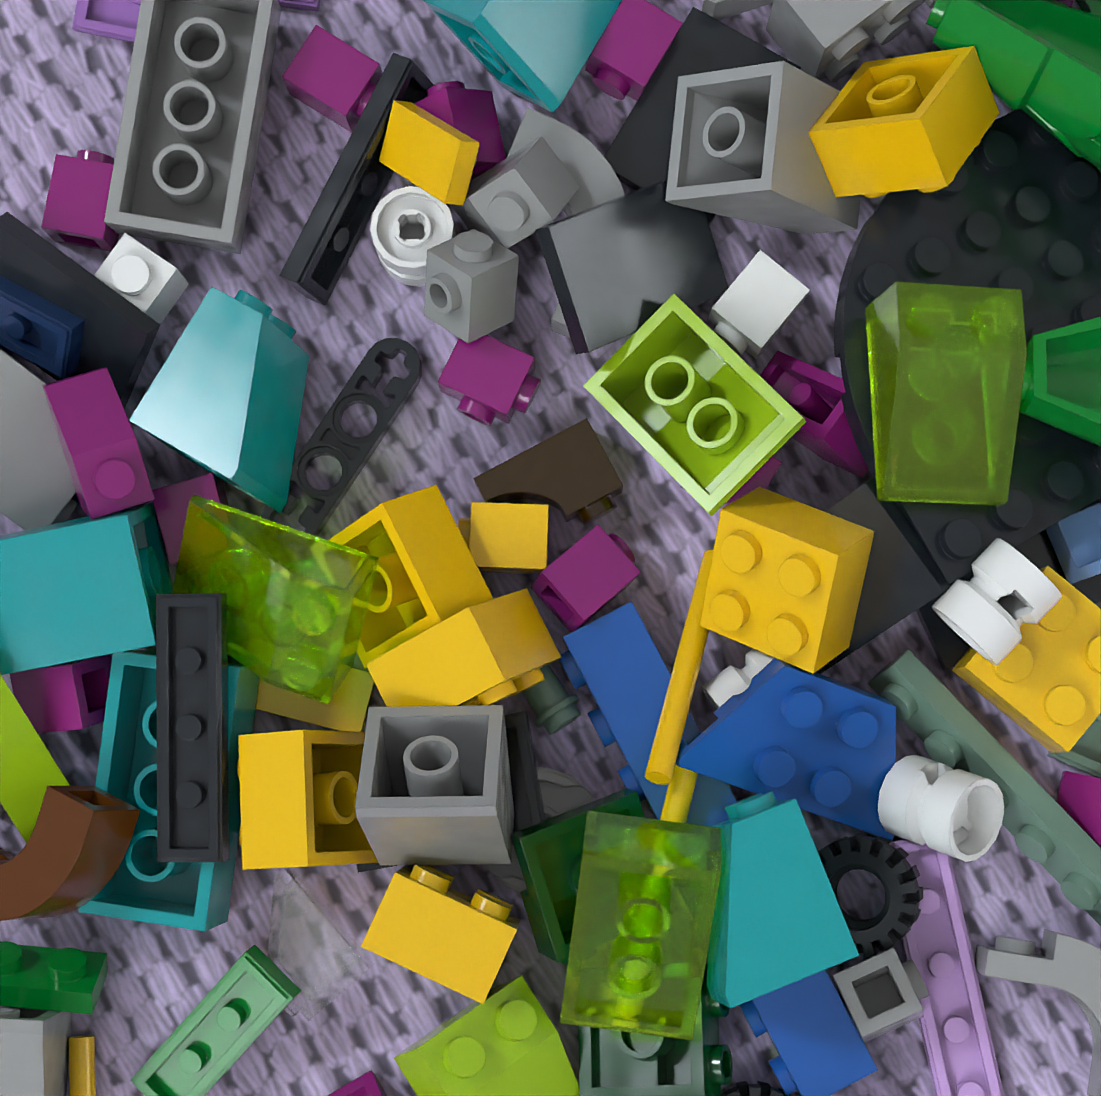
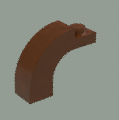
(69, 855)

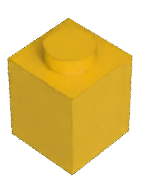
(507, 537)

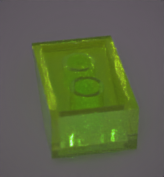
(945, 391)
(289, 595)
(641, 925)

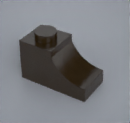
(562, 472)

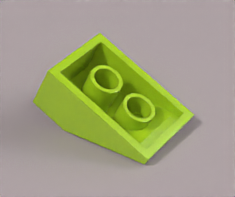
(694, 404)
(492, 1050)

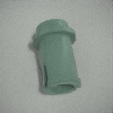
(552, 703)

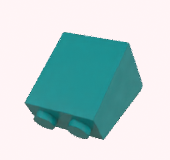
(529, 44)
(232, 396)
(81, 588)
(772, 904)

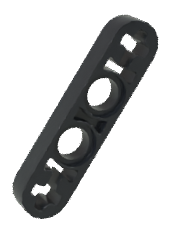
(351, 451)

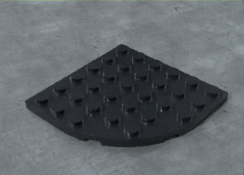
(1010, 219)

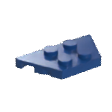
(803, 742)

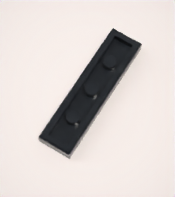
(351, 188)
(192, 727)

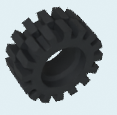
(897, 878)

